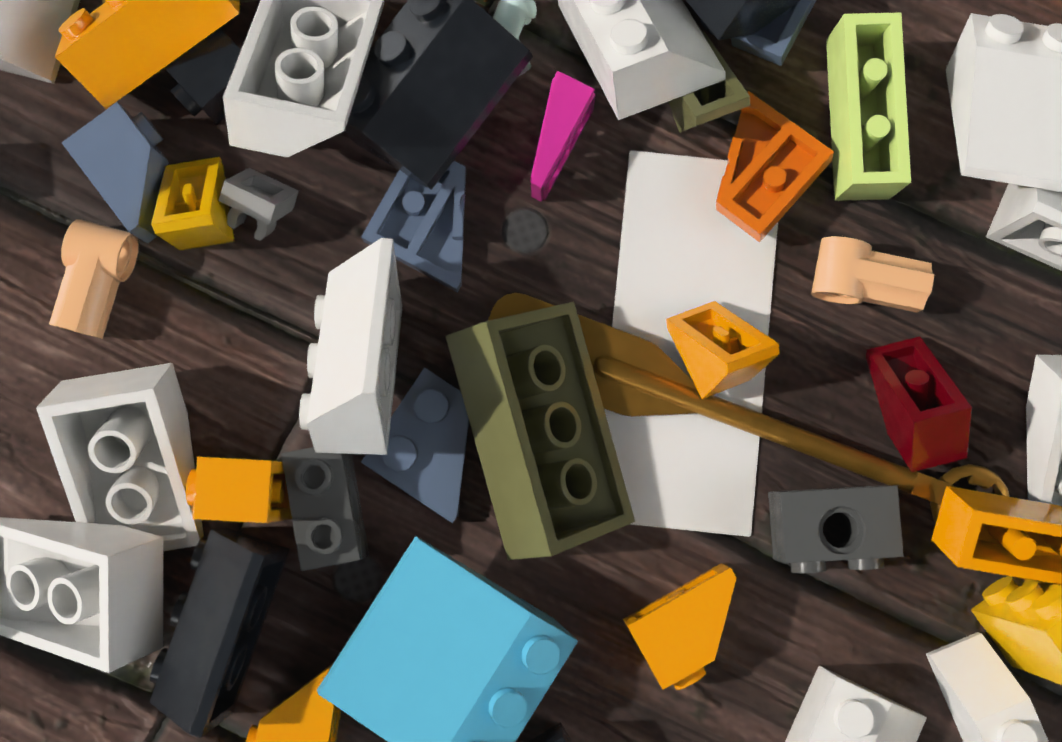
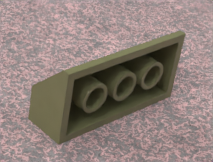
(540, 431)

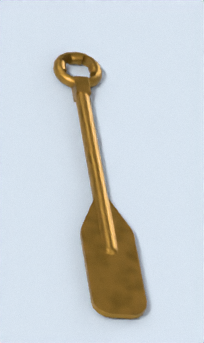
(644, 381)

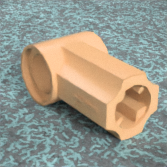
(95, 265)
(854, 273)

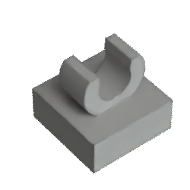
(258, 197)

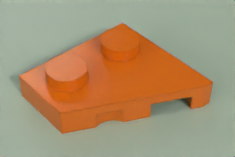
(767, 168)

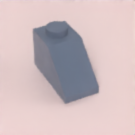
(123, 165)

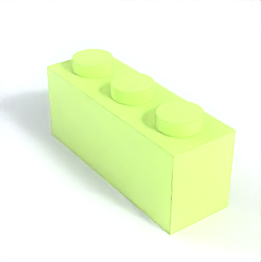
(868, 107)

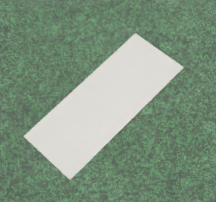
(671, 260)

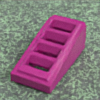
(565, 117)

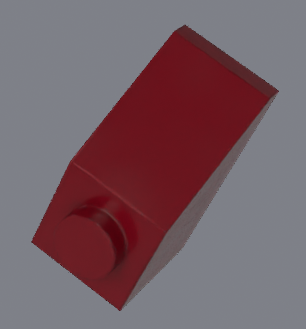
(919, 404)

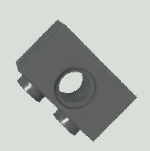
(324, 508)
(870, 527)

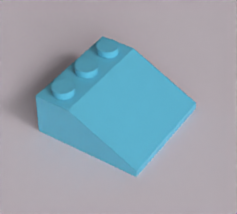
(446, 656)

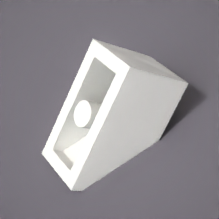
(984, 693)

